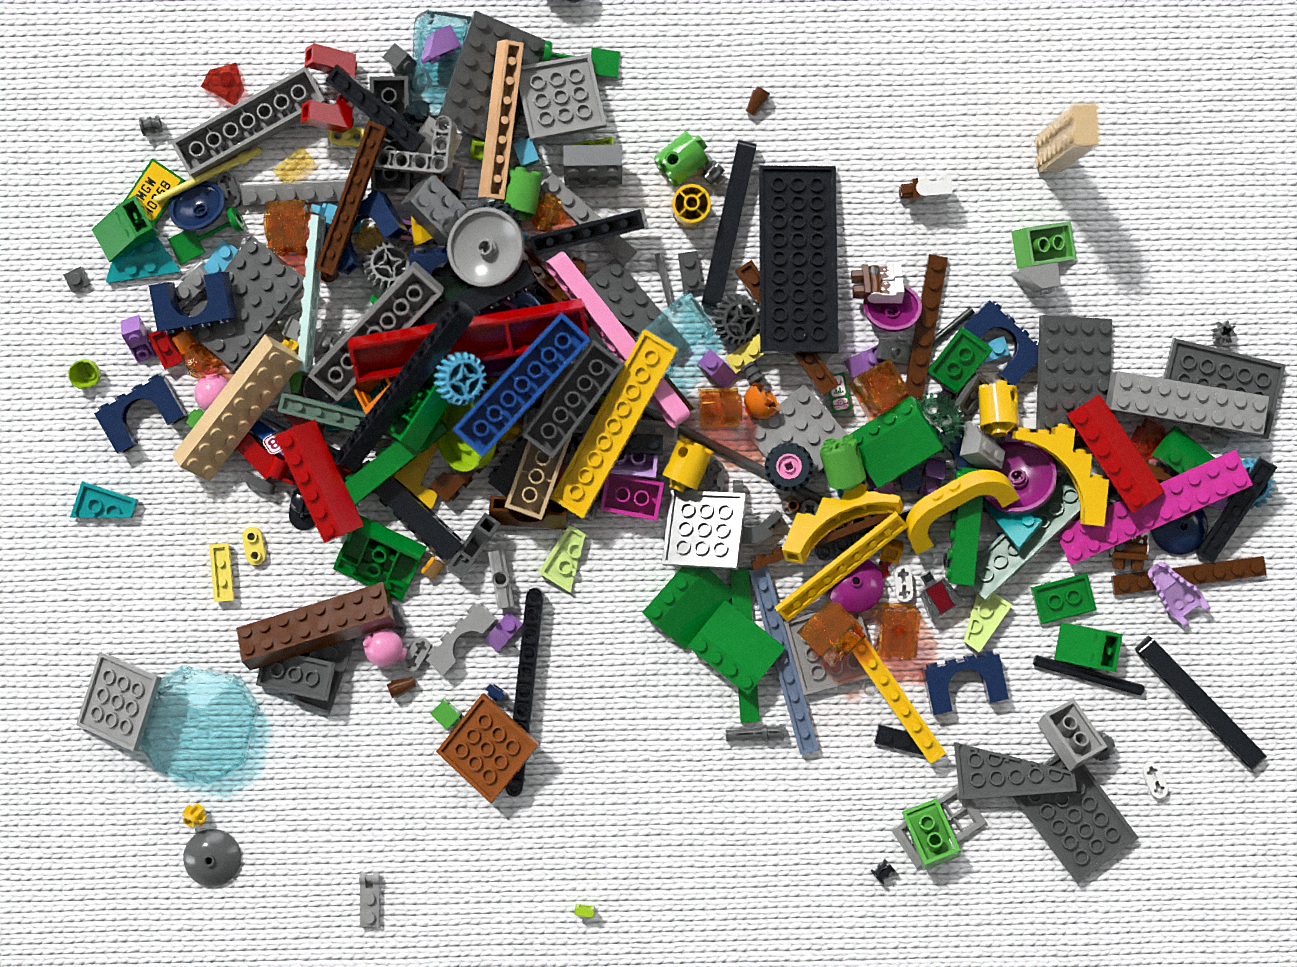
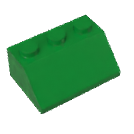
(1180, 452)

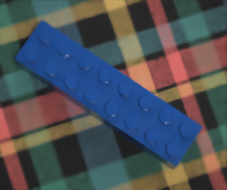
(521, 385)

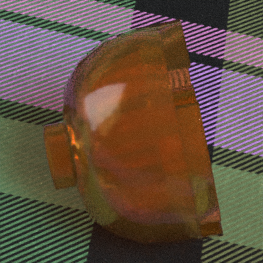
(201, 361)

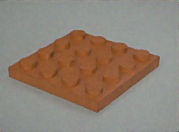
(487, 748)

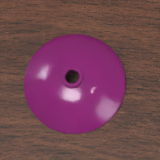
(904, 316)
(860, 596)

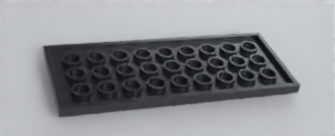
(798, 259)

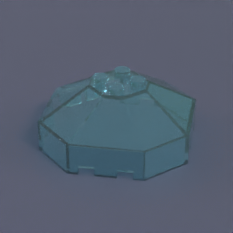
(200, 724)

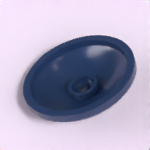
(197, 207)
(1178, 541)

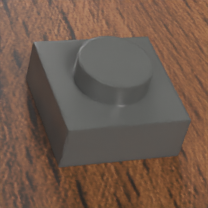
(77, 279)

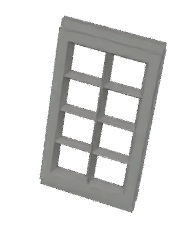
(968, 805)

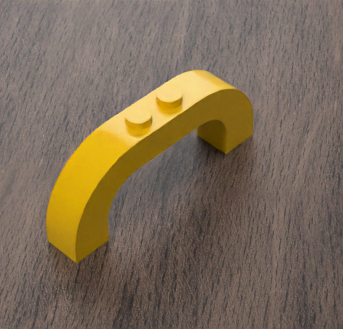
(951, 496)

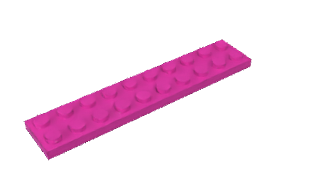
(1180, 496)

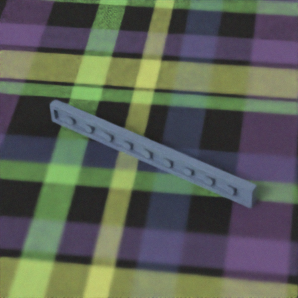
(784, 663)

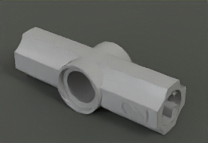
(499, 566)

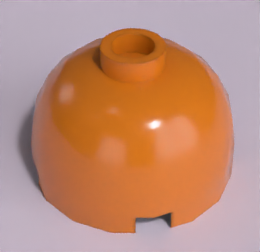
(760, 403)

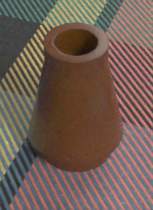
(757, 100)
(785, 505)
(401, 686)

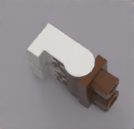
(926, 189)
(878, 283)
(1133, 549)

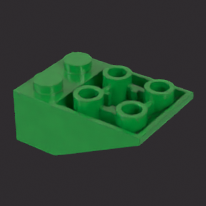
(125, 228)
(1088, 646)

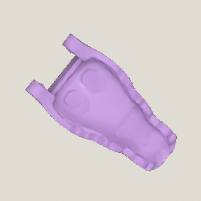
(1176, 592)

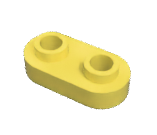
(347, 137)
(256, 545)

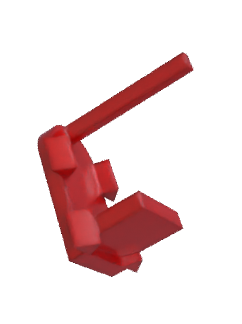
(884, 568)

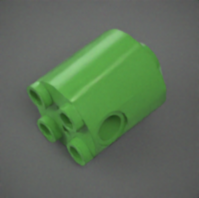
(682, 158)
(523, 192)
(842, 463)

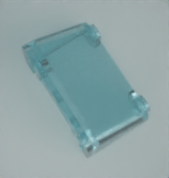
(437, 76)
(681, 325)

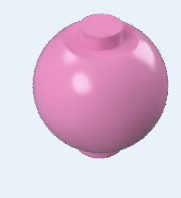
(208, 390)
(384, 648)

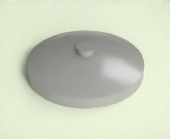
(485, 247)

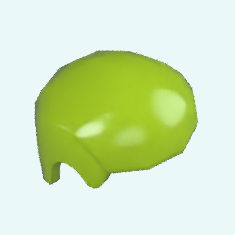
(84, 374)

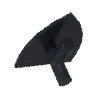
(417, 113)

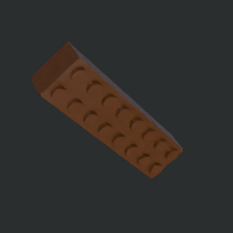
(316, 626)

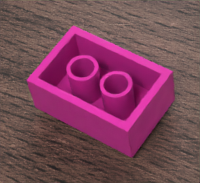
(632, 496)

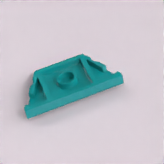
(142, 262)

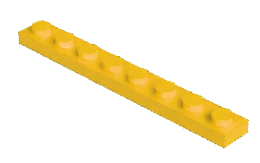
(841, 566)
(898, 701)

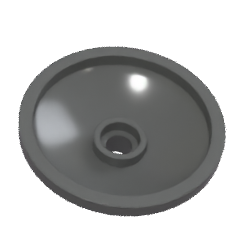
(220, 848)

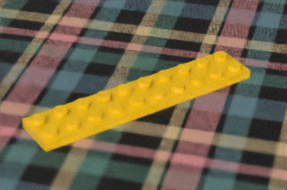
(614, 423)

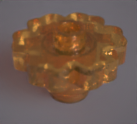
(549, 213)

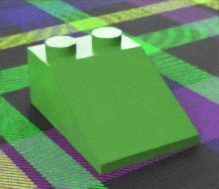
(1043, 244)
(931, 834)

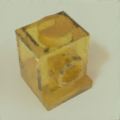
(369, 237)

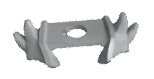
(290, 327)

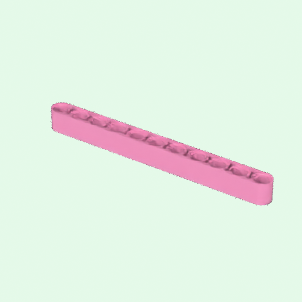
(612, 331)

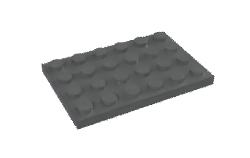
(471, 82)
(261, 293)
(1071, 366)
(1226, 370)
(1079, 825)

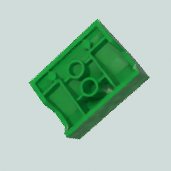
(420, 414)
(896, 442)
(380, 555)
(687, 603)
(736, 647)

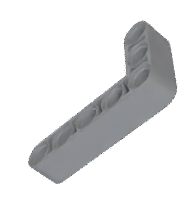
(432, 160)

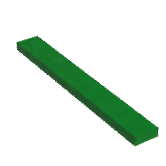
(742, 601)

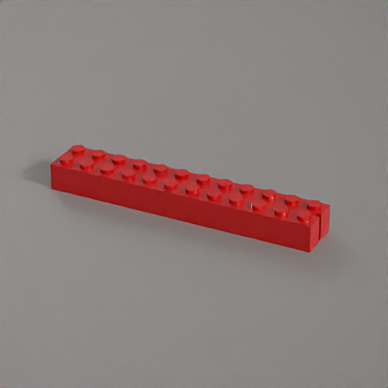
(486, 338)

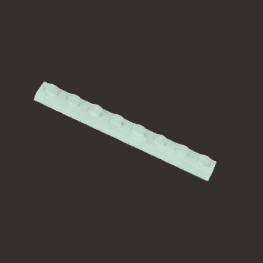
(311, 286)

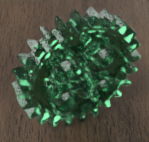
(945, 411)

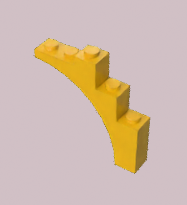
(1091, 491)
(856, 503)

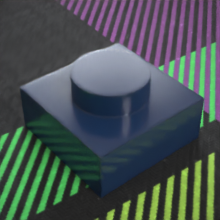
(495, 692)

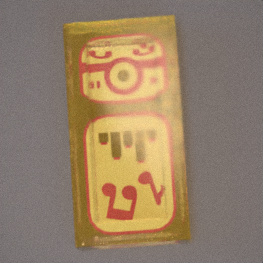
(293, 165)

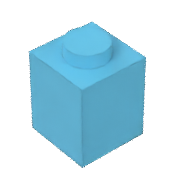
(526, 152)

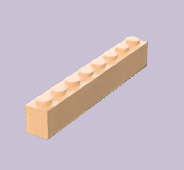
(500, 119)

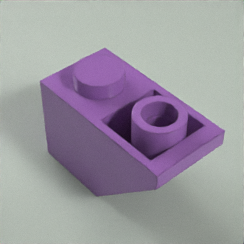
(440, 43)
(136, 338)
(863, 362)

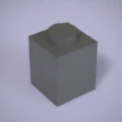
(399, 60)

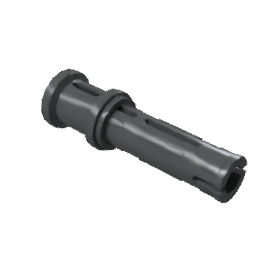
(731, 734)

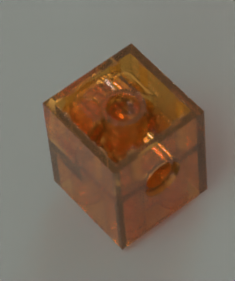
(287, 226)
(879, 388)
(719, 408)
(832, 632)
(901, 641)

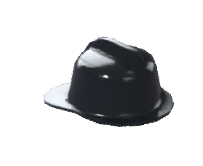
(299, 513)

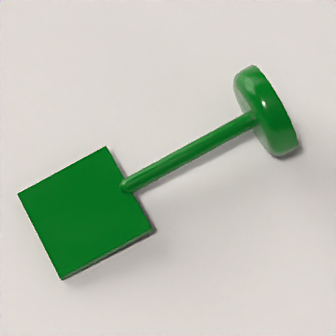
(604, 61)
(188, 245)

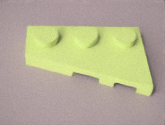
(563, 559)
(984, 620)

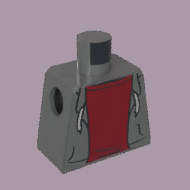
(938, 596)

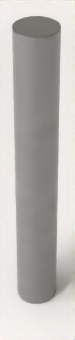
(664, 278)

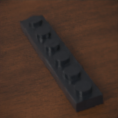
(375, 109)
(1236, 510)

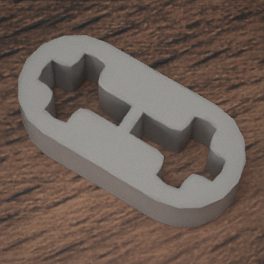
(413, 651)

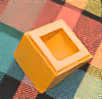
(892, 551)
(433, 567)

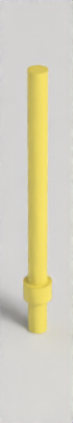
(242, 158)

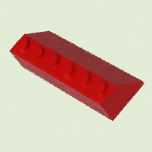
(1115, 453)
(319, 481)

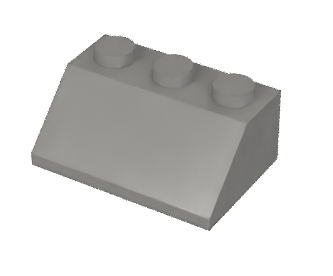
(1071, 734)

